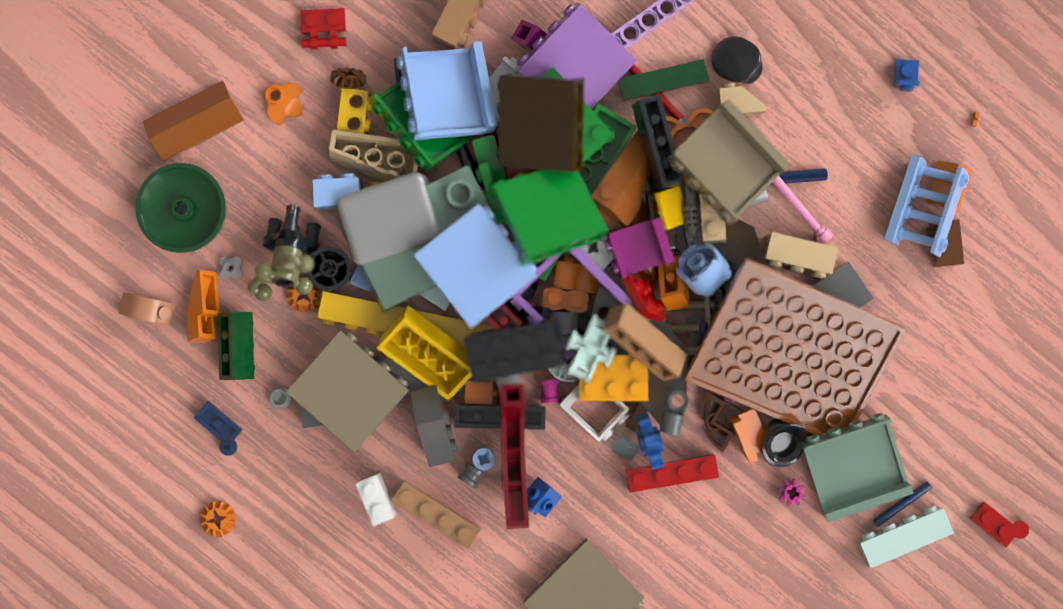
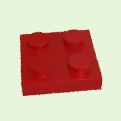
(644, 298)

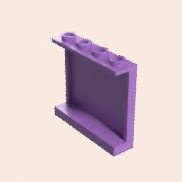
(579, 48)

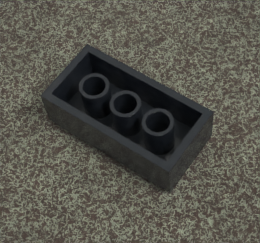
(515, 349)

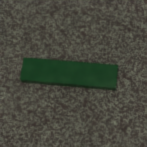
(663, 80)

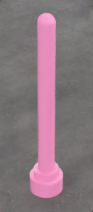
(821, 234)

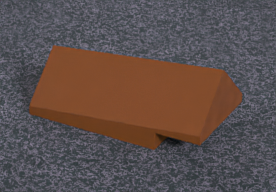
(193, 121)

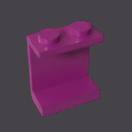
(639, 247)

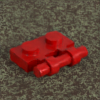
(323, 22)

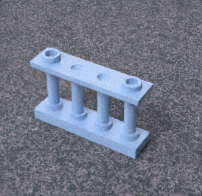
(910, 189)

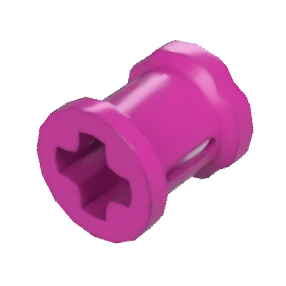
(549, 391)

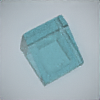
(625, 448)

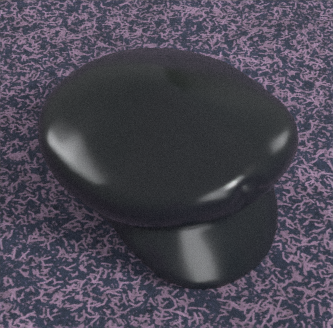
(737, 60)
(782, 443)

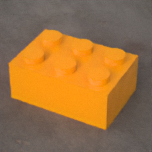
(621, 381)

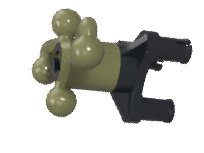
(290, 255)

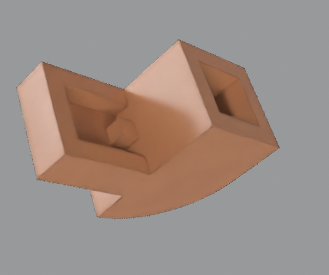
(146, 308)

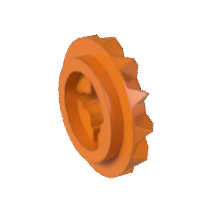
(303, 305)
(222, 509)

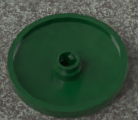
(181, 208)

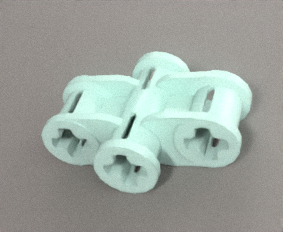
(587, 356)

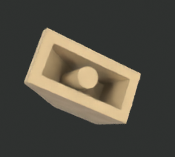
(741, 99)

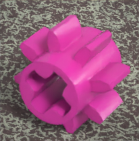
(789, 486)

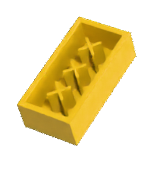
(426, 352)

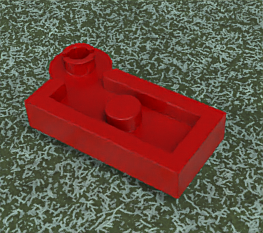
(999, 526)

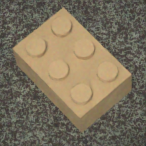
(799, 255)

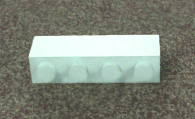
(905, 537)

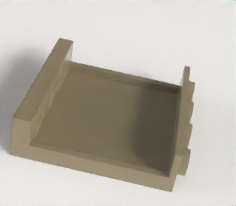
(728, 161)
(348, 390)
(585, 582)

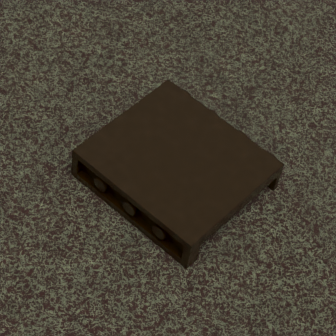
(541, 122)

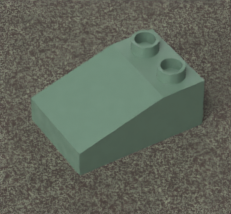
(401, 275)

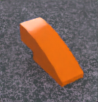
(203, 307)

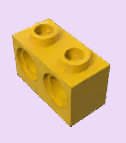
(347, 112)

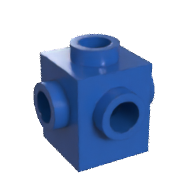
(541, 497)

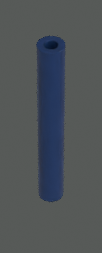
(903, 503)

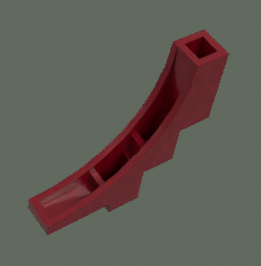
(513, 455)

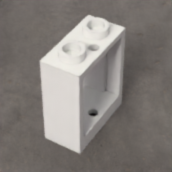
(607, 430)

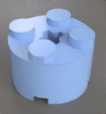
(703, 269)

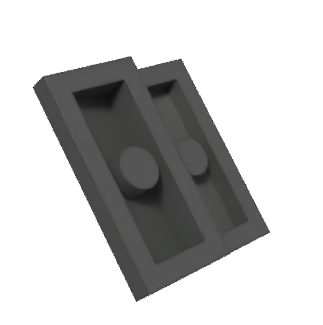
(845, 285)

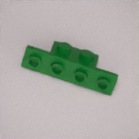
(489, 171)

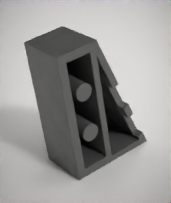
(433, 427)

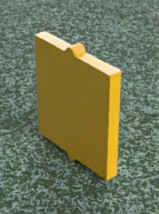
(671, 207)

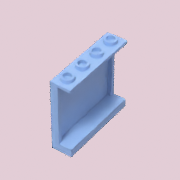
(447, 92)
(476, 265)

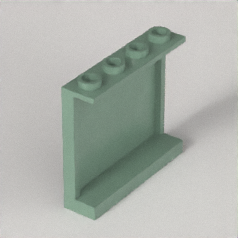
(856, 467)

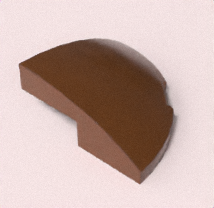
(717, 416)

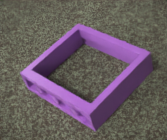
(521, 304)

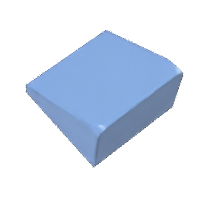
(359, 280)

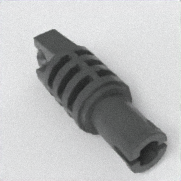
(692, 217)

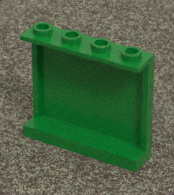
(425, 152)
(548, 213)

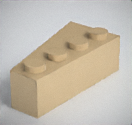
(371, 155)

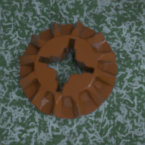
(348, 78)

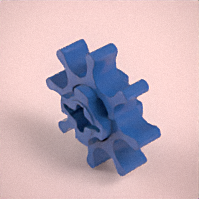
(650, 441)

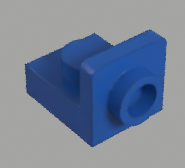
(906, 74)

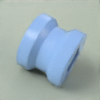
(485, 456)

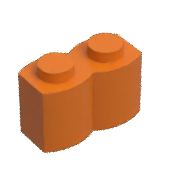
(574, 276)
(571, 301)

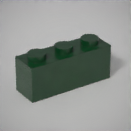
(235, 345)

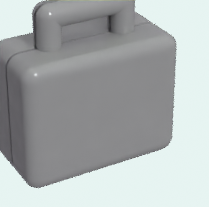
(388, 218)

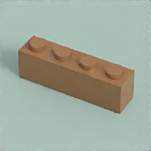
(644, 342)
(436, 514)

